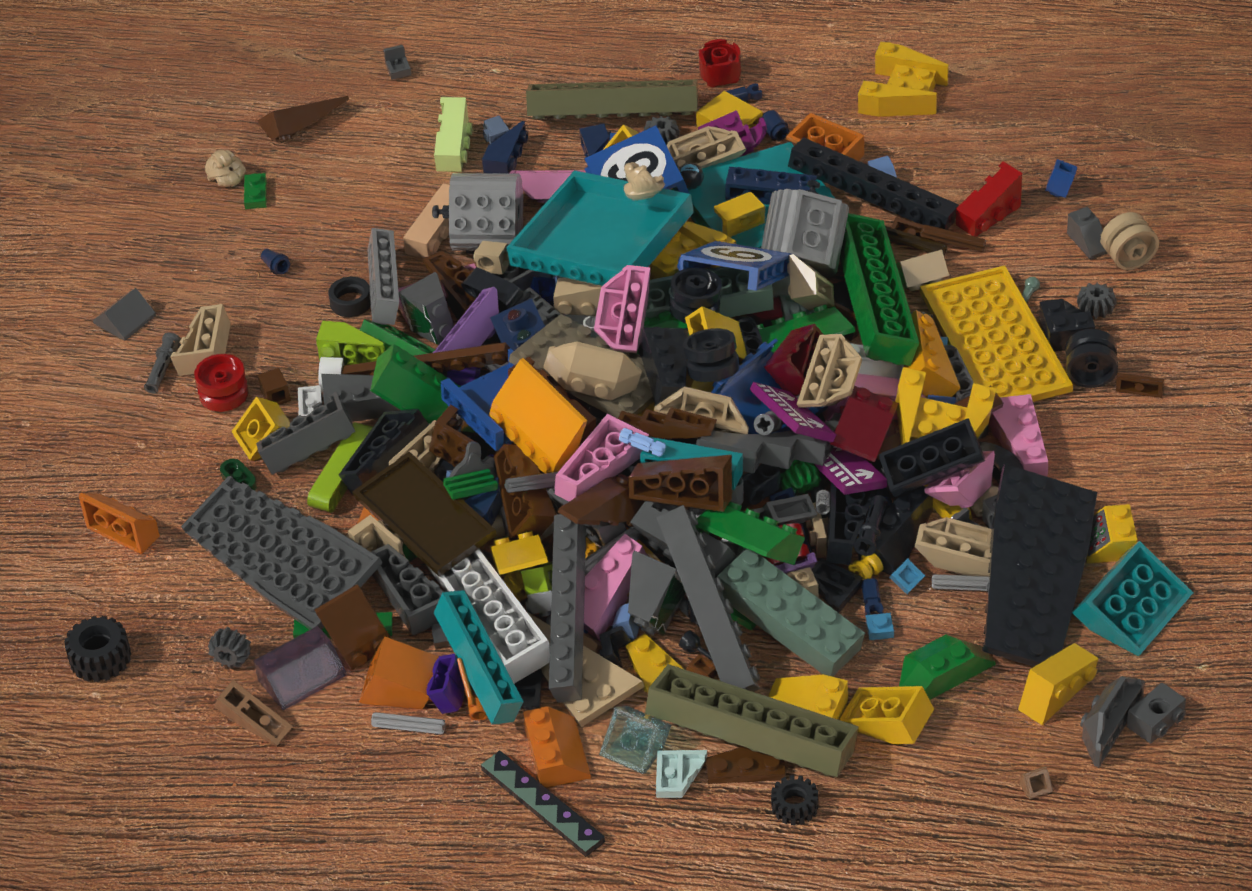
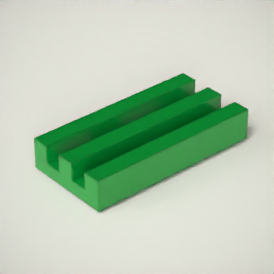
(470, 484)

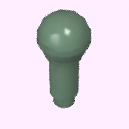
(1031, 285)

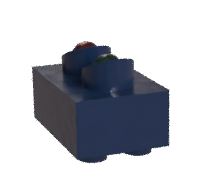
(518, 324)

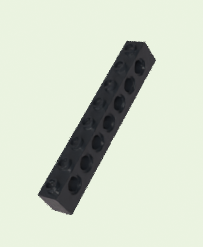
(872, 185)

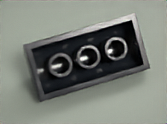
(931, 457)

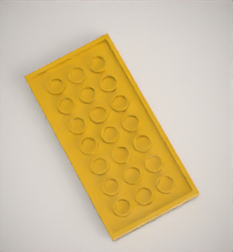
(996, 334)

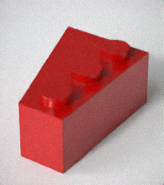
(992, 202)

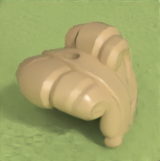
(218, 168)
(641, 183)

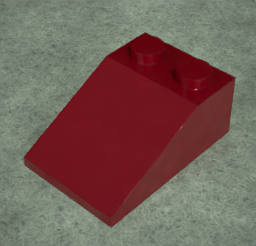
(864, 423)

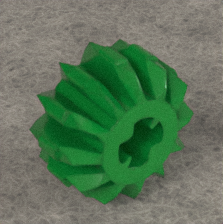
(801, 477)

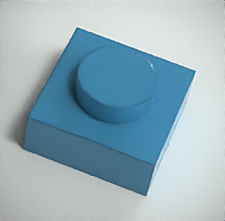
(907, 576)
(879, 626)

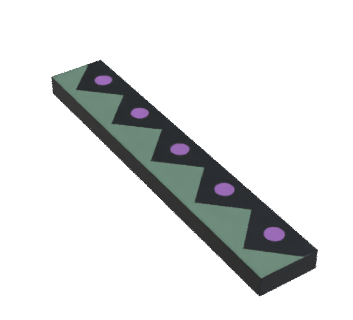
(543, 803)

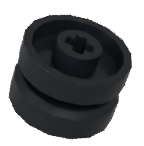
(693, 289)
(711, 355)
(1091, 358)

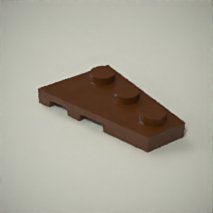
(743, 766)

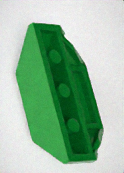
(944, 665)

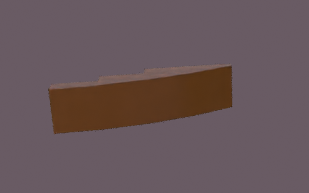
(674, 424)

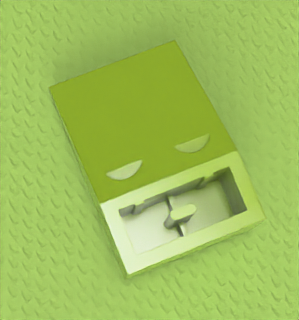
(347, 342)

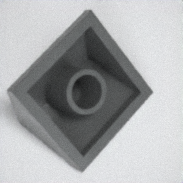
(126, 315)

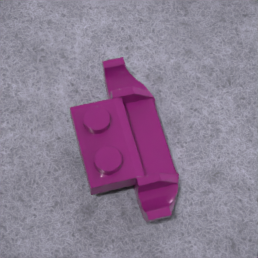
(749, 137)

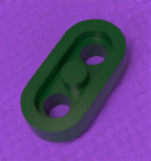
(238, 472)

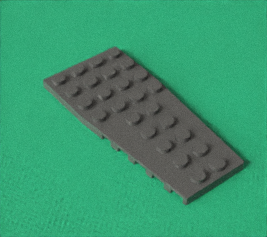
(278, 550)

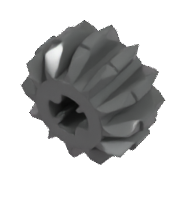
(667, 128)
(1096, 299)
(229, 647)

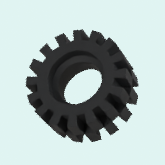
(791, 788)

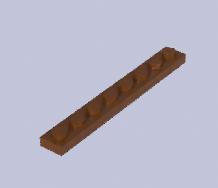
(447, 360)

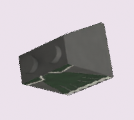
(427, 309)
(653, 593)

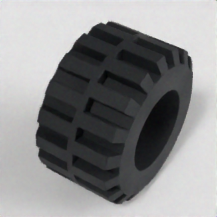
(102, 662)

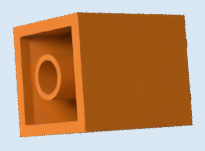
(398, 676)

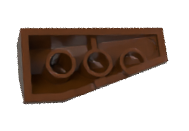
(451, 275)
(603, 502)

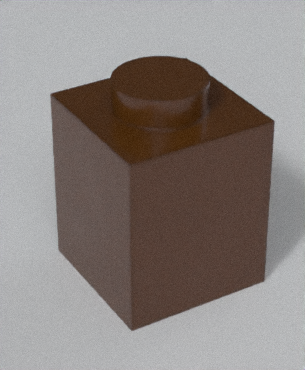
(274, 386)

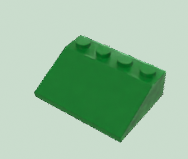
(826, 319)

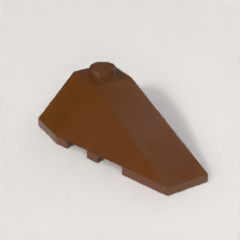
(286, 122)

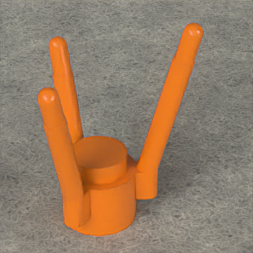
(475, 708)

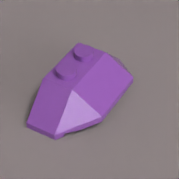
(474, 325)

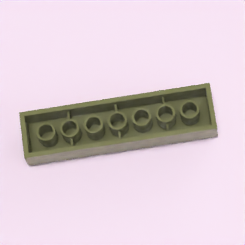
(612, 98)
(752, 720)

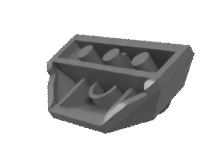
(1109, 716)

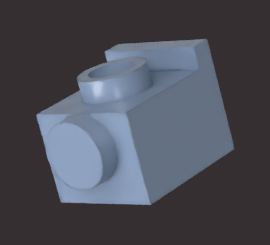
(494, 129)

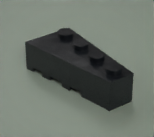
(382, 443)

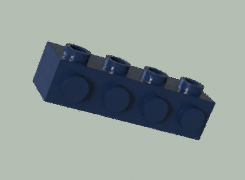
(762, 182)

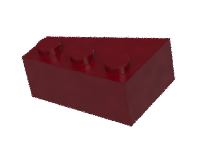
(793, 357)

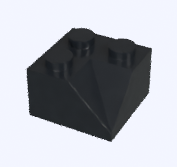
(1061, 320)

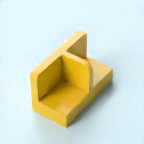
(740, 214)

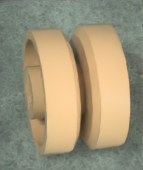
(1129, 241)

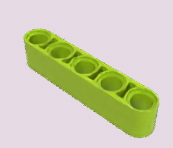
(329, 486)

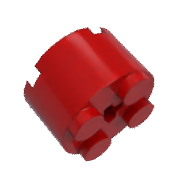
(720, 63)

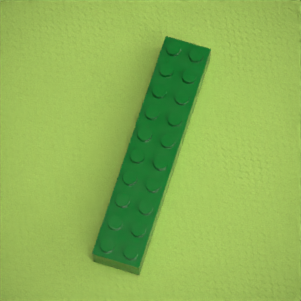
(877, 292)

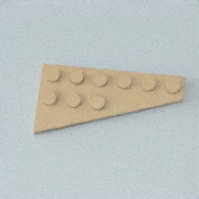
(602, 683)

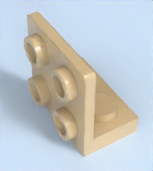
(374, 534)

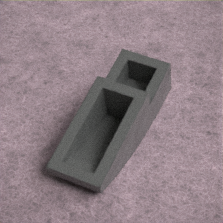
(789, 510)

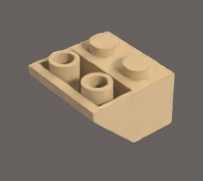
(807, 285)

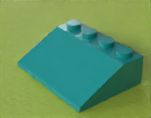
(1133, 600)

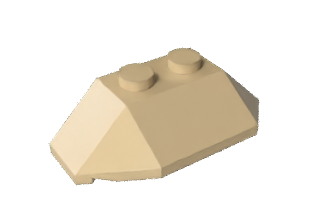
(706, 147)
(592, 370)
(830, 372)
(708, 405)
(955, 546)

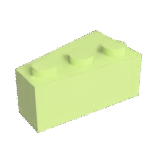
(453, 135)

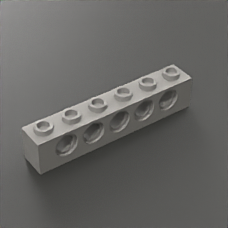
(383, 276)

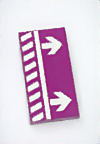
(797, 418)
(851, 472)

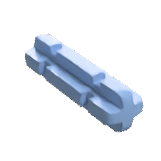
(642, 442)

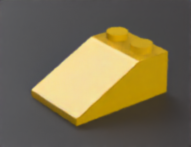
(518, 554)
(815, 693)
(889, 712)

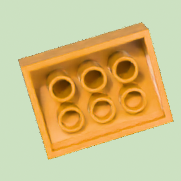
(537, 418)

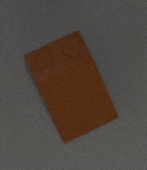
(353, 626)

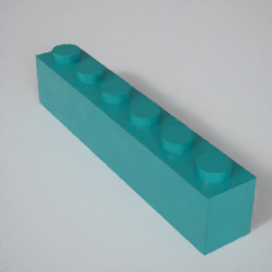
(481, 661)

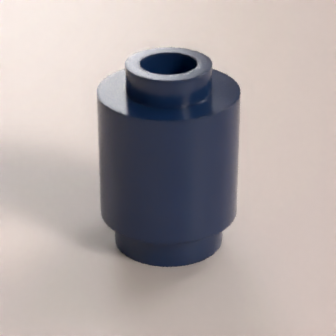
(776, 125)

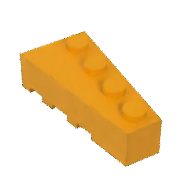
(932, 359)

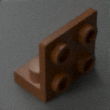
(447, 441)

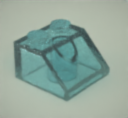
(634, 738)

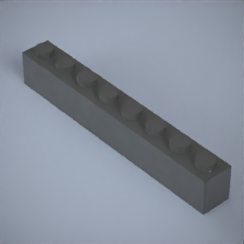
(707, 599)
(567, 610)

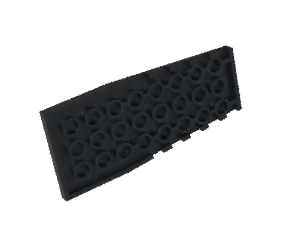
(1035, 564)

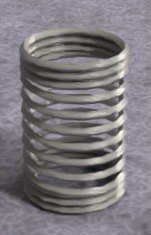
(827, 501)

